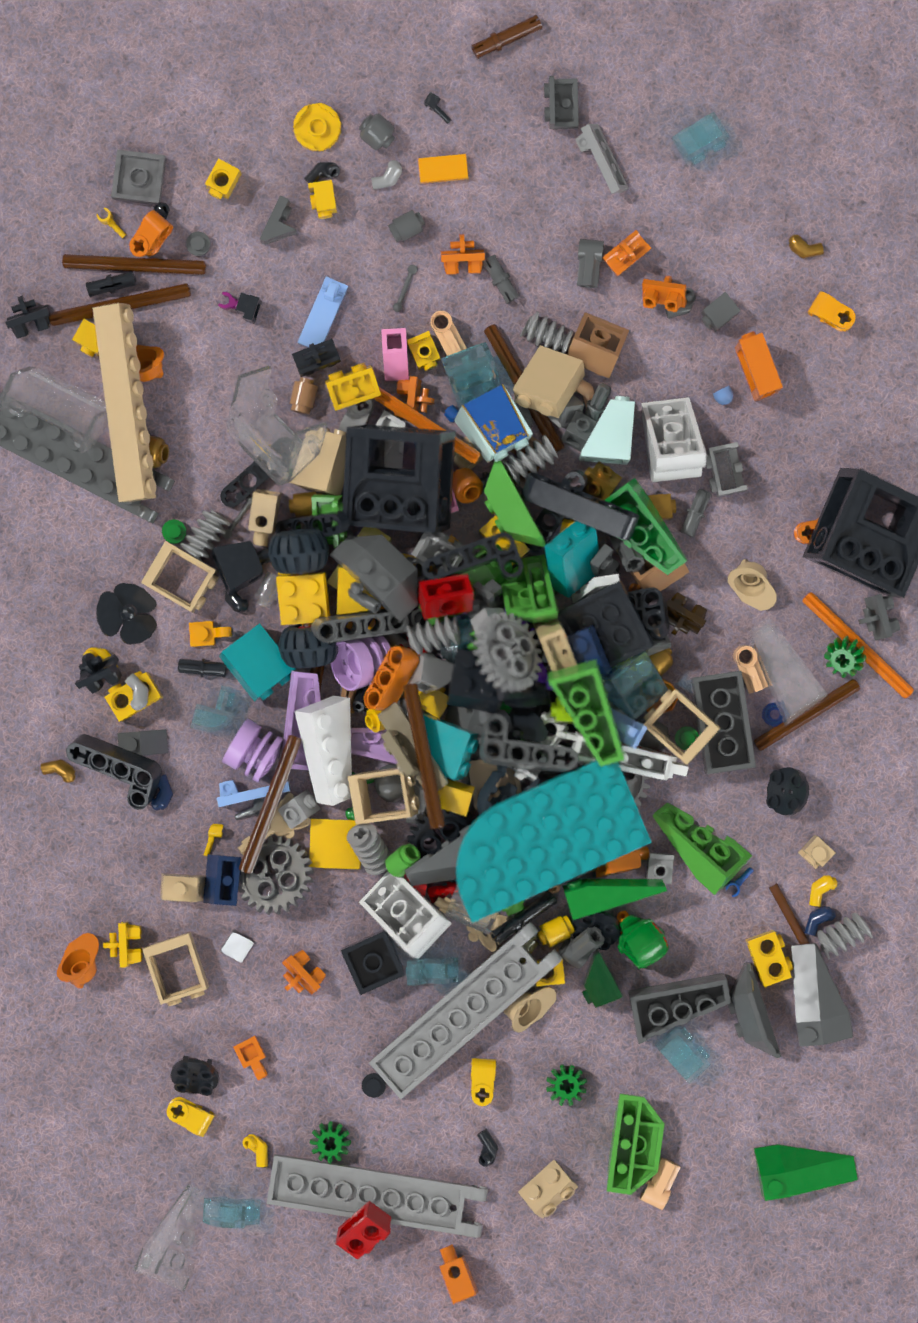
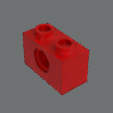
(446, 596)

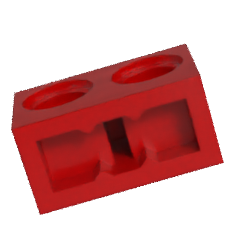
(363, 1230)

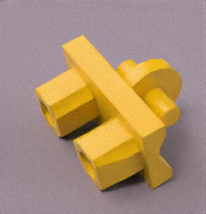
(126, 933)

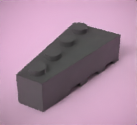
(675, 1003)

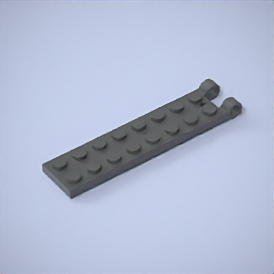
(56, 452)

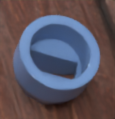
(724, 395)

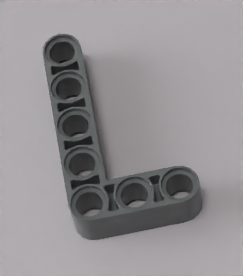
(360, 620)

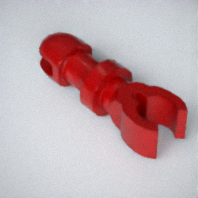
(441, 891)

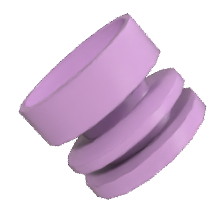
(359, 661)
(253, 750)

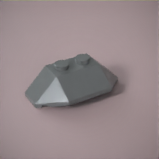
(381, 572)
(751, 1012)

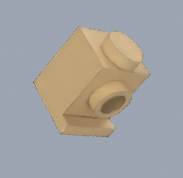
(816, 852)

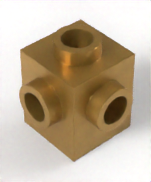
(601, 481)

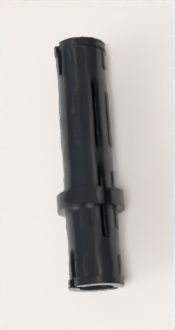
(516, 922)

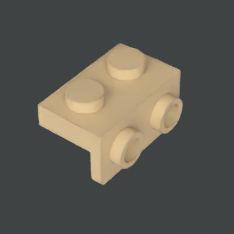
(548, 1190)

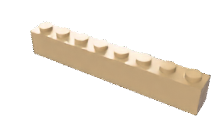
(124, 402)

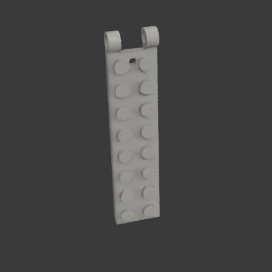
(462, 1013)
(346, 1189)

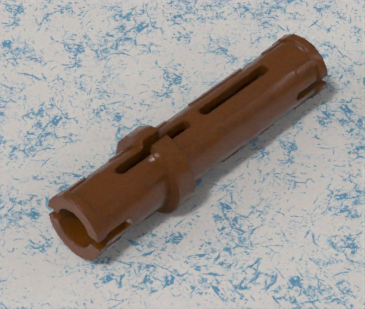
(505, 37)

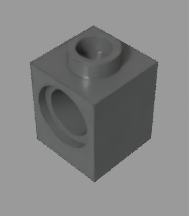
(719, 312)

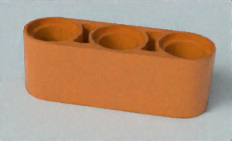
(390, 678)

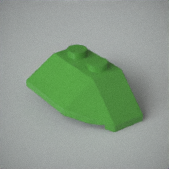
(510, 508)
(531, 593)
(634, 1145)

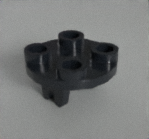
(788, 780)
(604, 922)
(194, 1076)

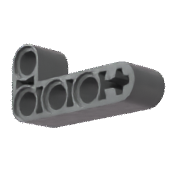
(527, 749)

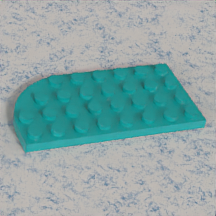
(547, 837)

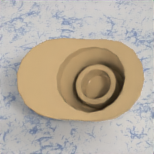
(752, 586)
(530, 1008)

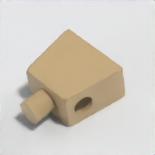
(265, 504)
(182, 887)

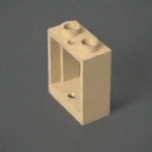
(159, 564)
(554, 644)
(653, 715)
(361, 799)
(194, 991)

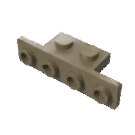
(400, 743)

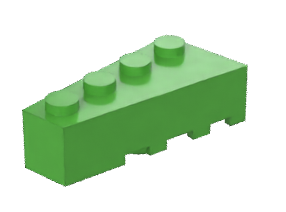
(586, 700)

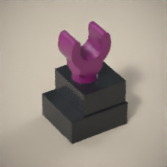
(246, 305)

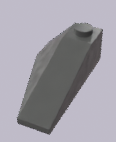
(436, 867)
(818, 1005)

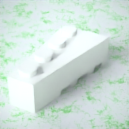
(327, 747)

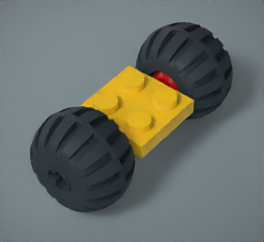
(302, 596)

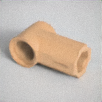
(449, 336)
(751, 671)
(659, 1185)

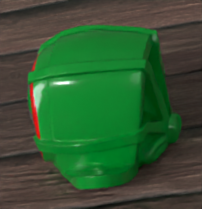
(642, 941)

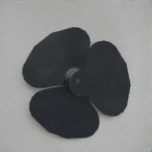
(122, 608)
(522, 726)

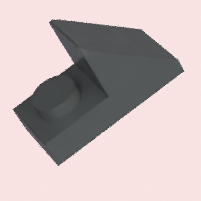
(275, 229)
(144, 742)

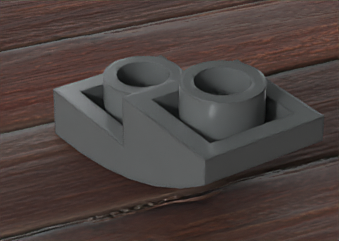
(604, 564)

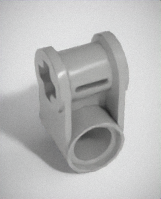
(356, 417)

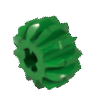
(851, 652)
(572, 1078)
(321, 1142)

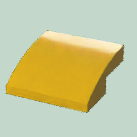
(330, 845)

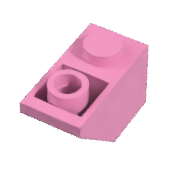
(395, 354)

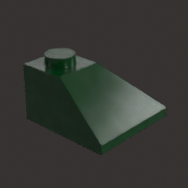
(599, 983)

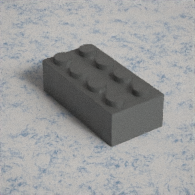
(725, 703)

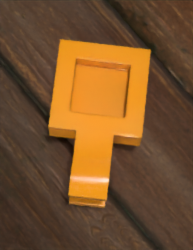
(204, 633)

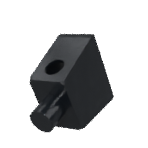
(239, 565)

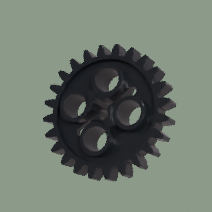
(423, 831)

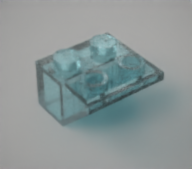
(471, 373)
(634, 685)

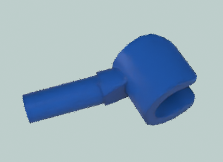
(451, 413)
(739, 881)

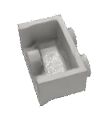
(725, 470)

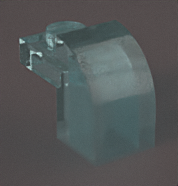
(217, 718)
(432, 970)
(231, 1213)

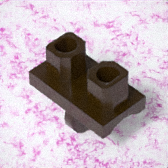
(684, 619)

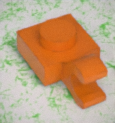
(250, 1054)

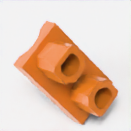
(626, 253)
(452, 257)
(664, 293)
(413, 389)
(309, 981)

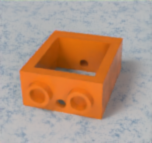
(758, 365)

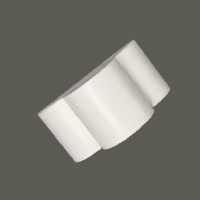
(672, 440)
(405, 914)

